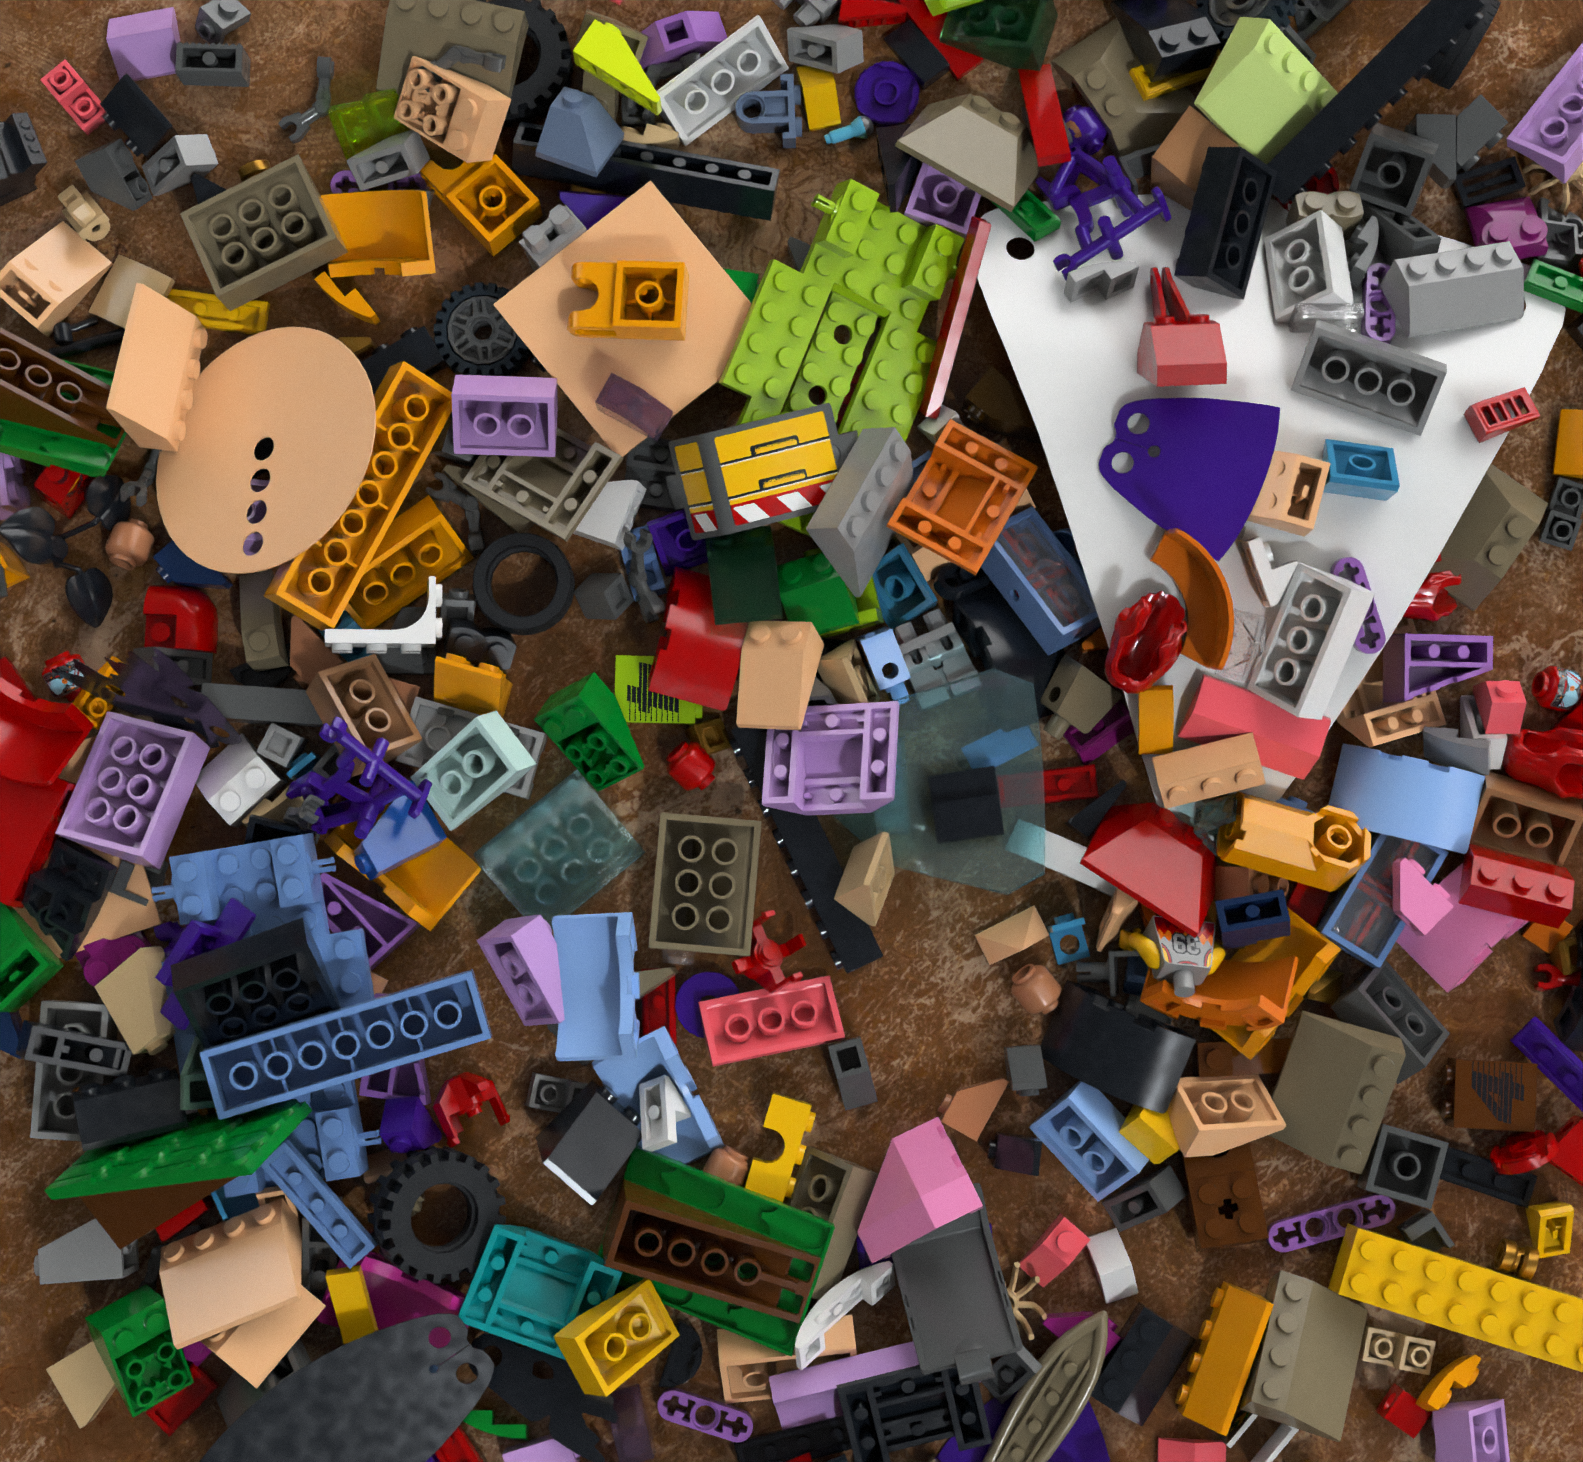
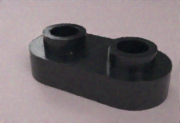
(955, 582)

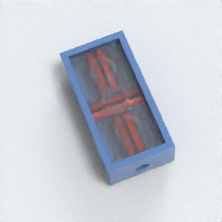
(1041, 582)
(1362, 911)

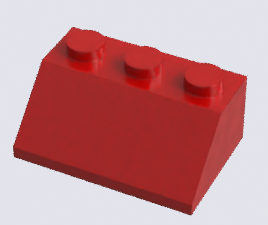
(1516, 886)

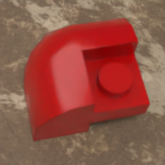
(180, 619)

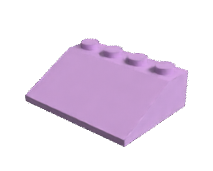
(133, 789)

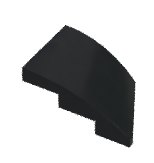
(69, 894)

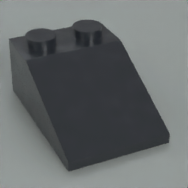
(1167, 36)

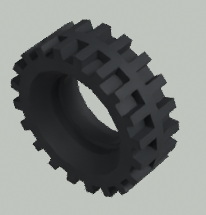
(553, 66)
(397, 1200)

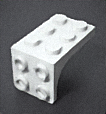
(409, 640)

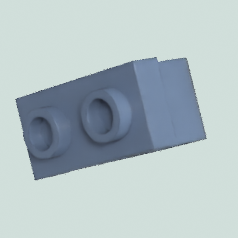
(776, 111)

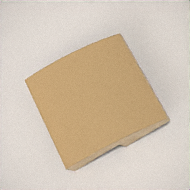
(117, 291)

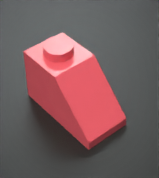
(1500, 706)
(1054, 1250)

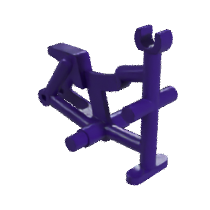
(1112, 183)
(360, 805)

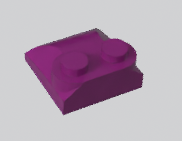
(1509, 221)
(106, 955)

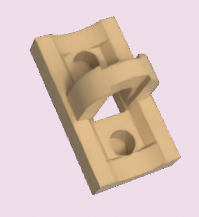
(84, 214)

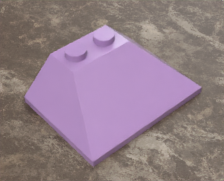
(835, 762)

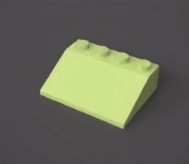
(1262, 89)

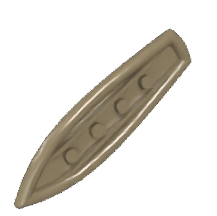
(1054, 1396)

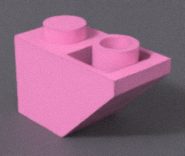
(1416, 899)

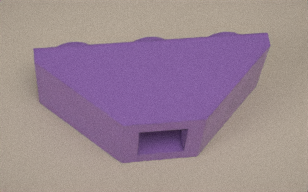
(681, 35)

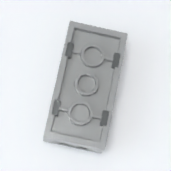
(441, 723)

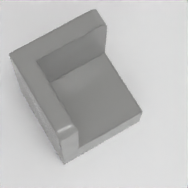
(281, 745)

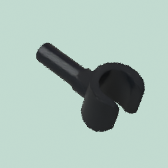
(63, 331)

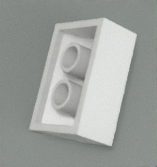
(1307, 265)

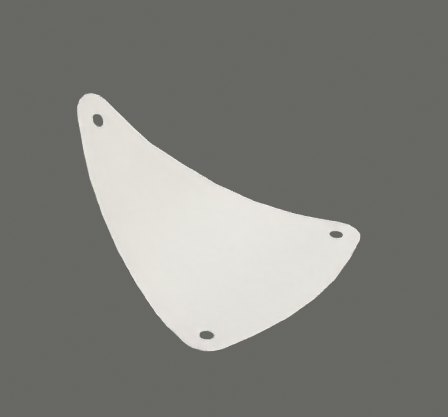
(1082, 368)

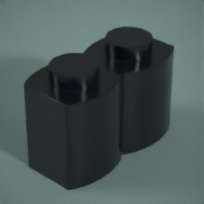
(474, 643)

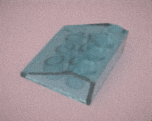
(559, 851)

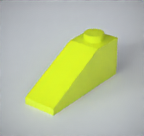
(611, 60)

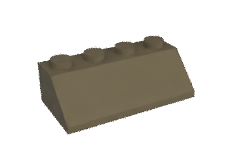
(838, 1194)

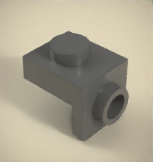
(220, 18)
(457, 605)

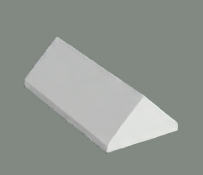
(715, 81)

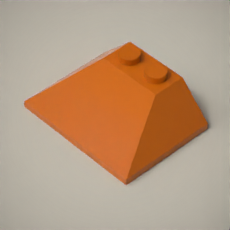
(963, 497)

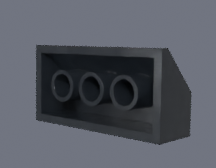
(1226, 222)

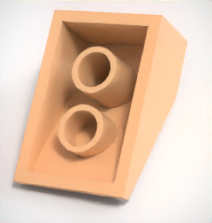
(777, 674)
(1221, 1113)

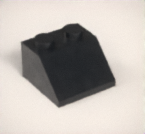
(137, 117)

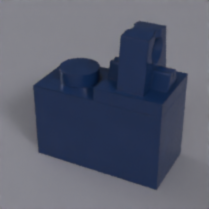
(1252, 919)

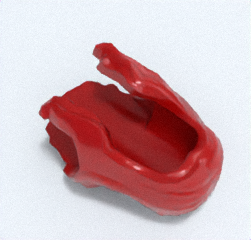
(1432, 599)
(1145, 642)
(1546, 760)

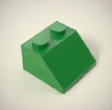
(816, 594)

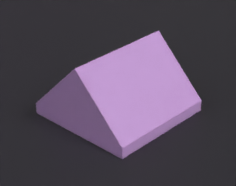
(144, 43)

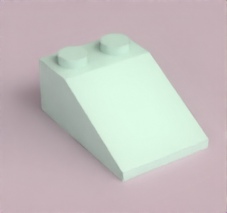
(474, 768)

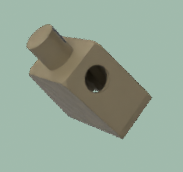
(1076, 698)

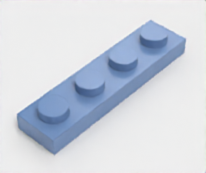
(319, 1204)

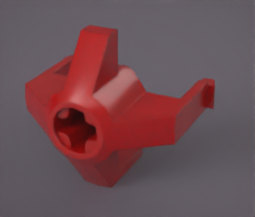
(767, 956)
(463, 1096)

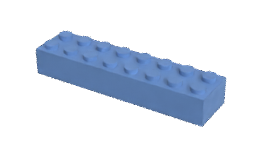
(345, 1044)

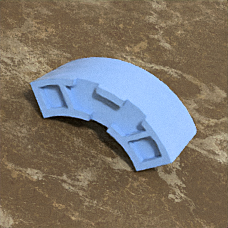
(1408, 797)
(597, 986)
(659, 1057)

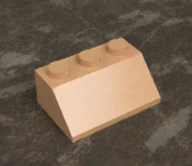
(1208, 770)
(262, 1342)

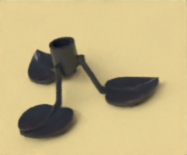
(31, 537)

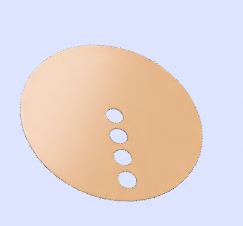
(322, 420)

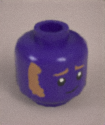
(1085, 128)

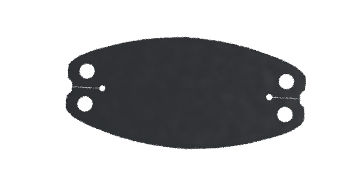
(364, 1401)

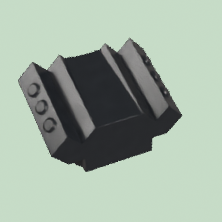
(19, 157)

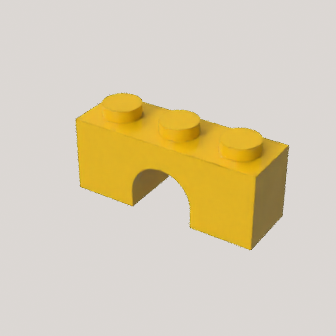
(790, 1119)

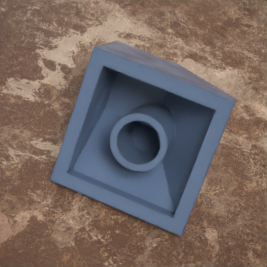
(578, 133)

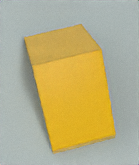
(819, 97)
(1150, 1133)
(1551, 1227)

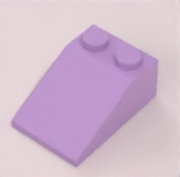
(527, 967)

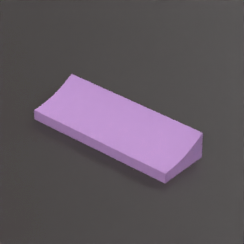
(1554, 124)
(812, 1393)

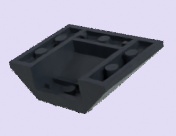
(911, 1410)

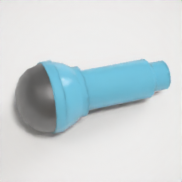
(860, 128)

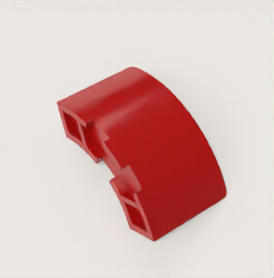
(696, 656)
(37, 736)

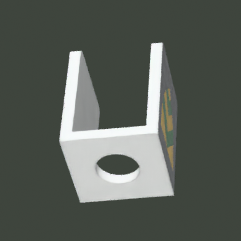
(1271, 1447)

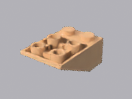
(456, 112)
(52, 277)
(1291, 493)

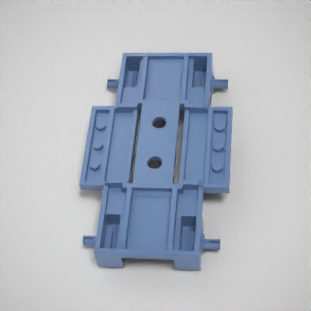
(280, 885)

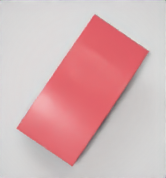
(75, 96)

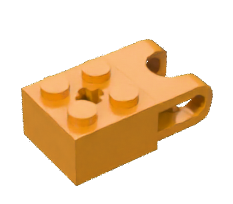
(474, 188)
(625, 297)

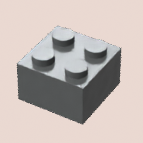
(1393, 168)
(1404, 1166)

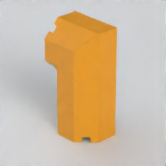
(1294, 843)

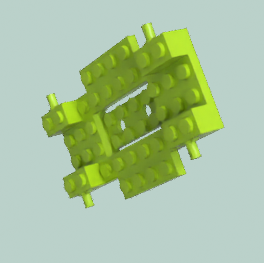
(872, 269)

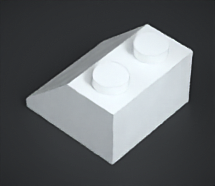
(238, 781)

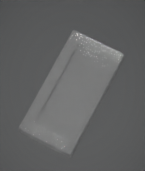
(1338, 314)

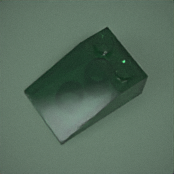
(1003, 31)
(743, 576)

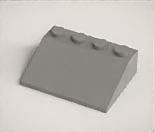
(860, 503)

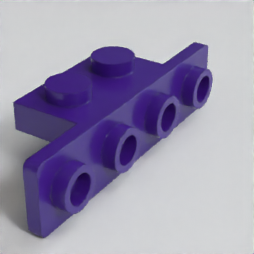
(199, 939)

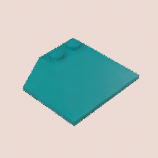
(534, 1286)

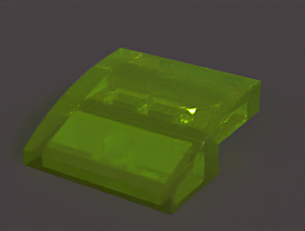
(366, 121)

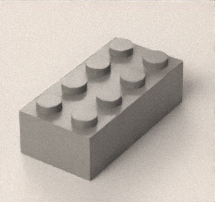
(52, 1100)

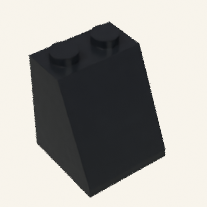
(590, 1140)

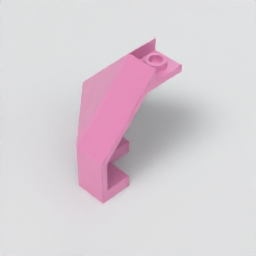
(916, 1191)

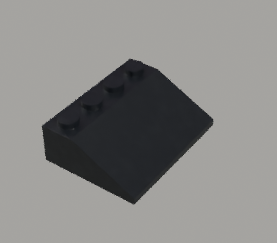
(254, 984)

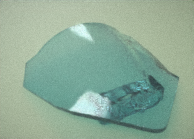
(955, 729)

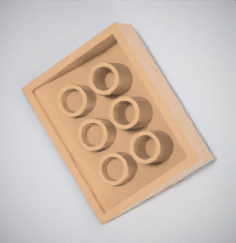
(156, 370)
(232, 1272)

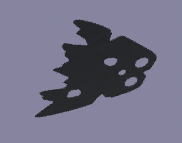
(150, 694)
(555, 1397)

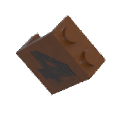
(1490, 1095)

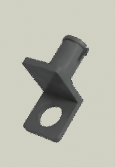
(1104, 971)

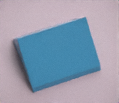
(1360, 470)
(901, 588)

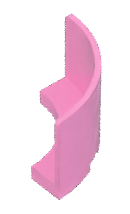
(1459, 939)

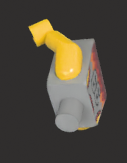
(1176, 954)

